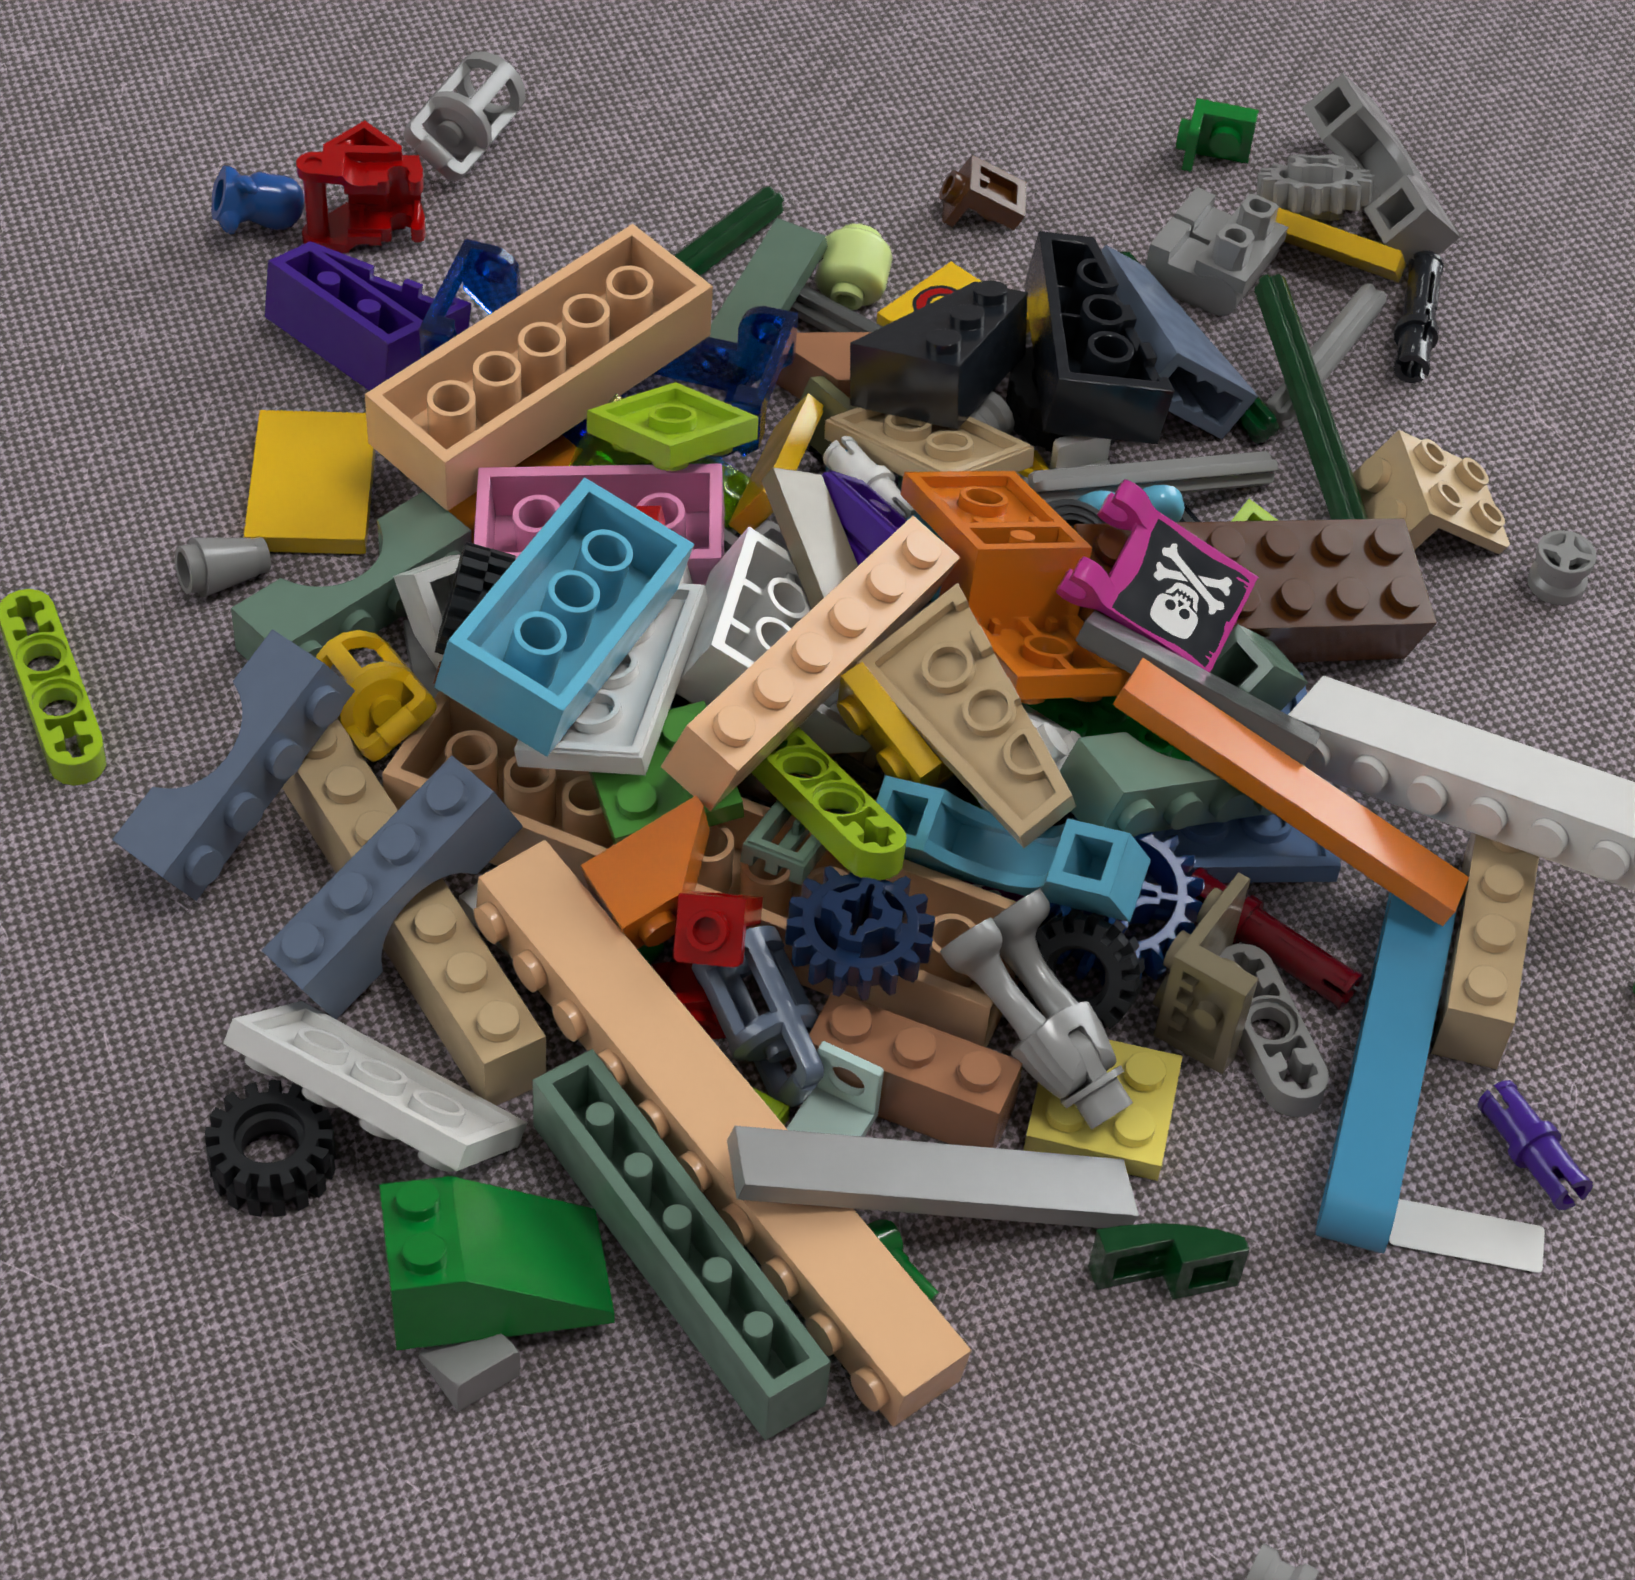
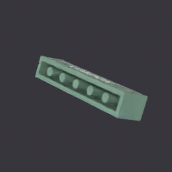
(681, 1245)

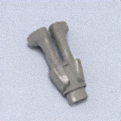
(1067, 1043)

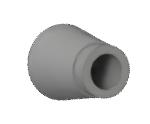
(218, 563)

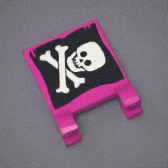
(1162, 581)

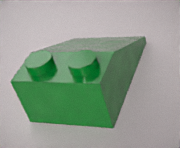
(489, 1262)

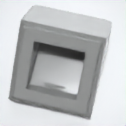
(472, 1368)

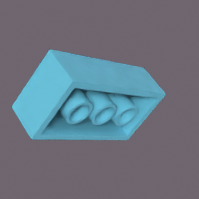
(563, 616)

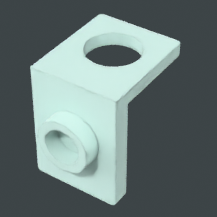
(837, 1106)

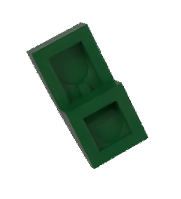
(1187, 1257)

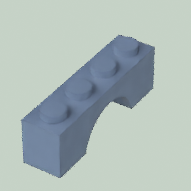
(197, 827)
(339, 935)

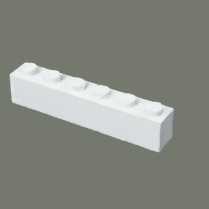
(1473, 779)

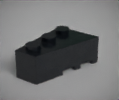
(942, 356)

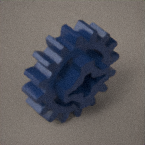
(859, 932)

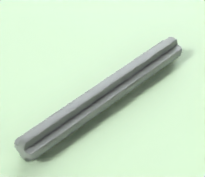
(1184, 474)

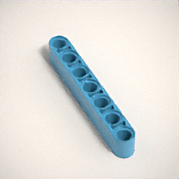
(1385, 1079)

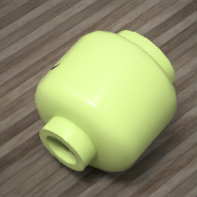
(854, 266)

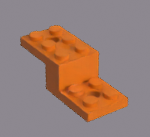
(1009, 571)

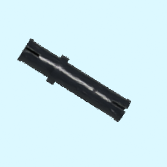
(1417, 329)

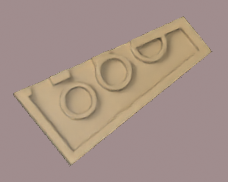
(971, 716)

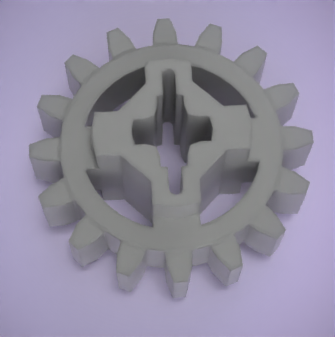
(1316, 186)

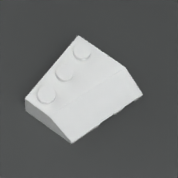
(749, 608)

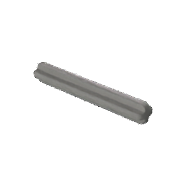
(1333, 345)

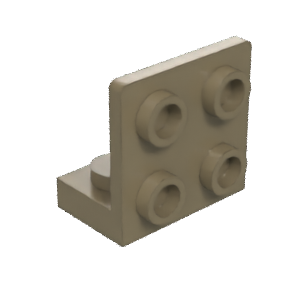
(1205, 995)

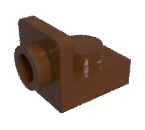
(985, 190)

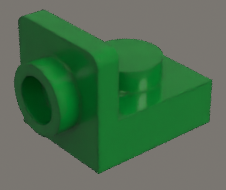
(1217, 132)

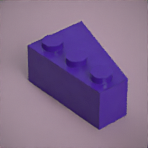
(350, 314)

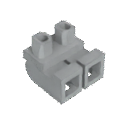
(1214, 255)

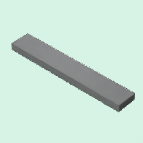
(929, 1178)

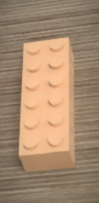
(538, 365)

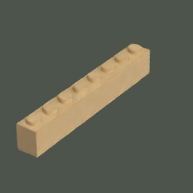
(431, 937)

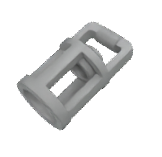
(459, 121)

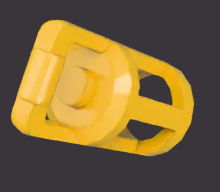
(387, 694)

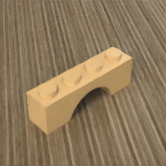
(1487, 954)

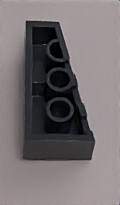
(1085, 347)

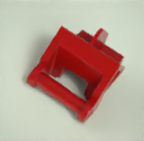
(380, 187)

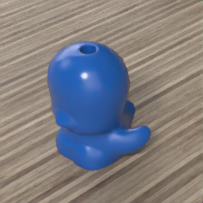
(260, 198)

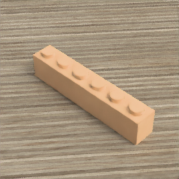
(807, 663)

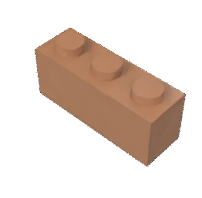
(929, 1076)

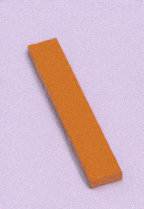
(1292, 792)

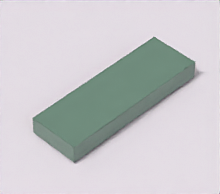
(772, 275)

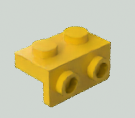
(898, 745)

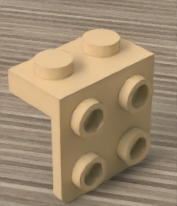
(1430, 492)

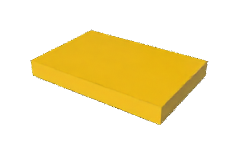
(311, 482)

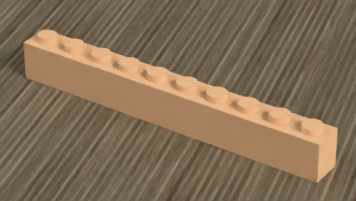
(693, 1096)

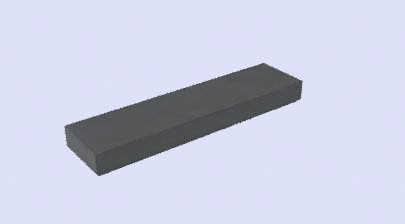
(1127, 648)

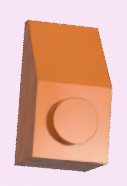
(646, 872)

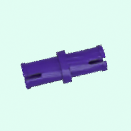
(1535, 1145)

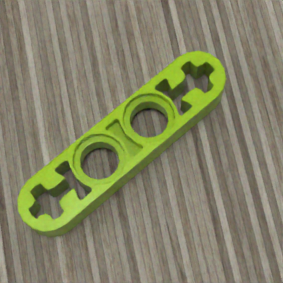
(55, 684)
(865, 839)

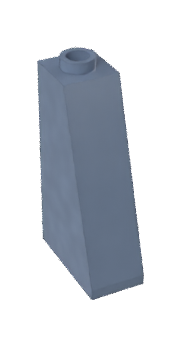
(1204, 381)

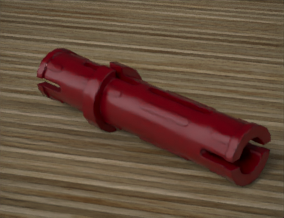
(1289, 949)

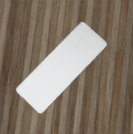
(1468, 1236)

